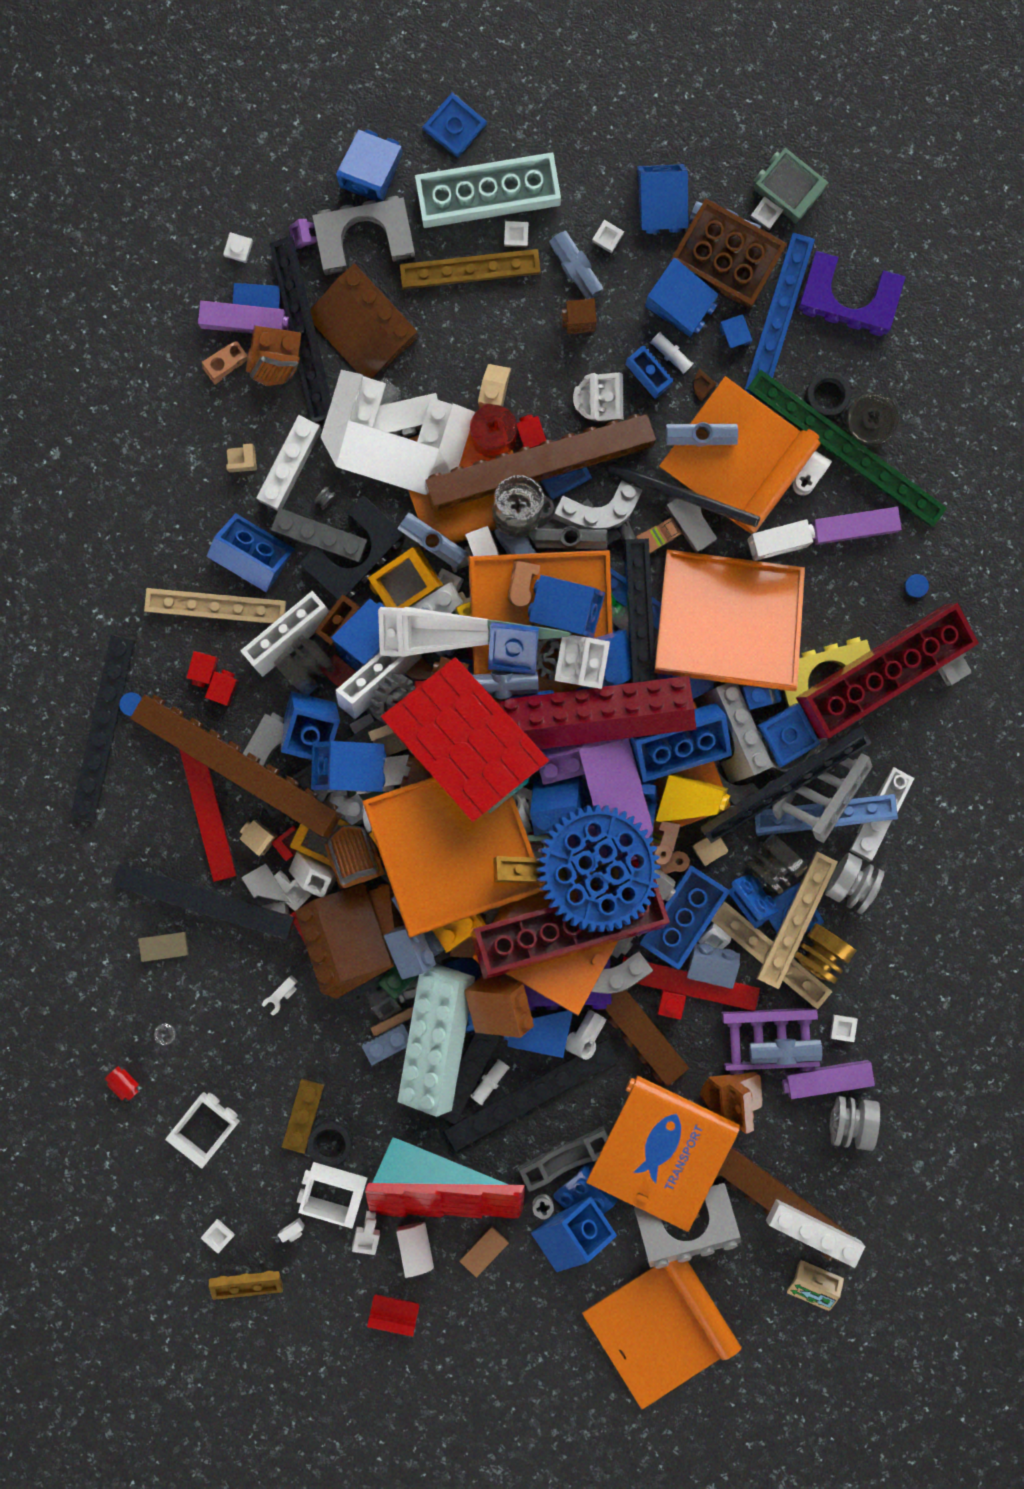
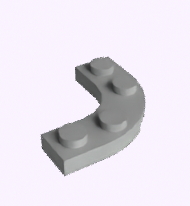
(599, 518)
(623, 975)

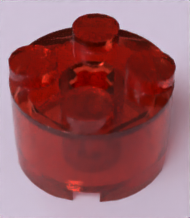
(492, 418)

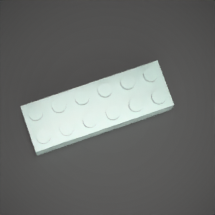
(488, 190)
(435, 1040)

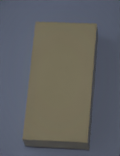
(163, 946)

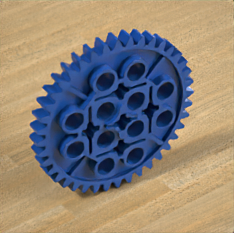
(559, 855)

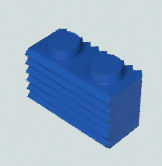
(649, 372)

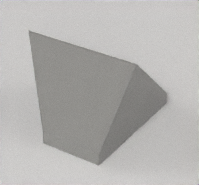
(263, 884)

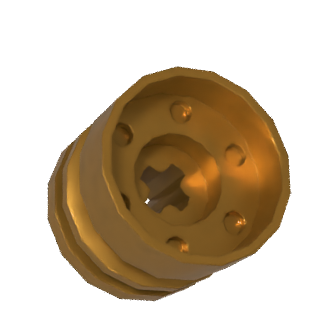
(824, 953)

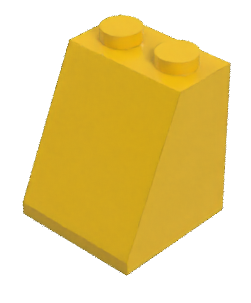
(691, 798)

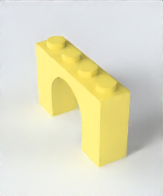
(841, 655)

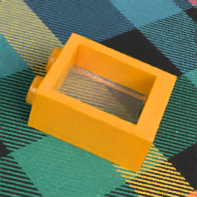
(405, 580)
(314, 843)

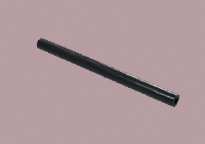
(684, 494)

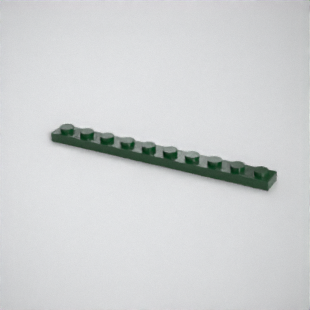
(847, 449)

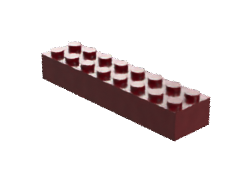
(887, 670)
(604, 713)
(545, 936)

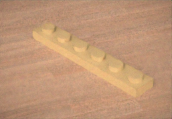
(213, 606)
(797, 920)
(759, 945)

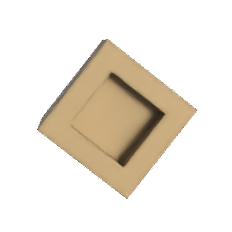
(241, 459)
(707, 851)

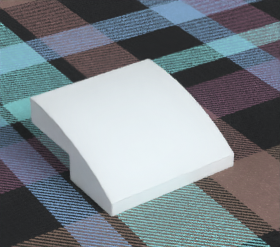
(582, 661)

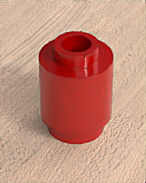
(122, 1084)

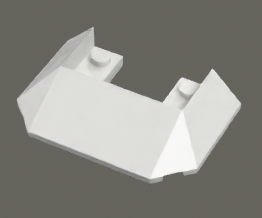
(385, 456)

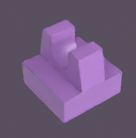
(300, 232)

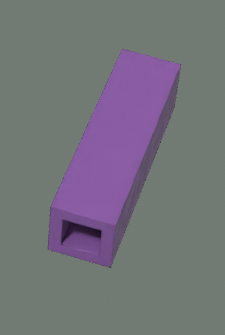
(239, 317)
(856, 525)
(828, 1079)

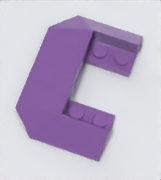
(610, 778)

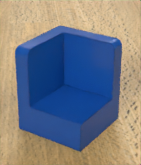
(736, 331)

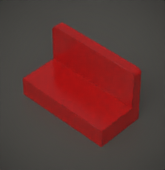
(393, 1315)

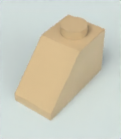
(494, 385)
(257, 837)

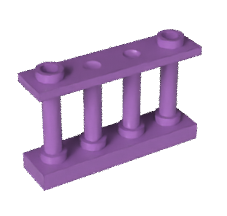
(758, 1018)

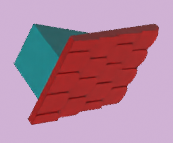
(465, 740)
(432, 1186)

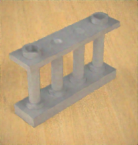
(833, 806)

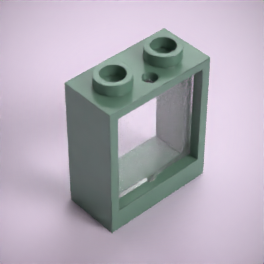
(788, 183)

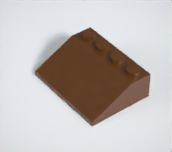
(729, 253)
(362, 323)
(344, 940)

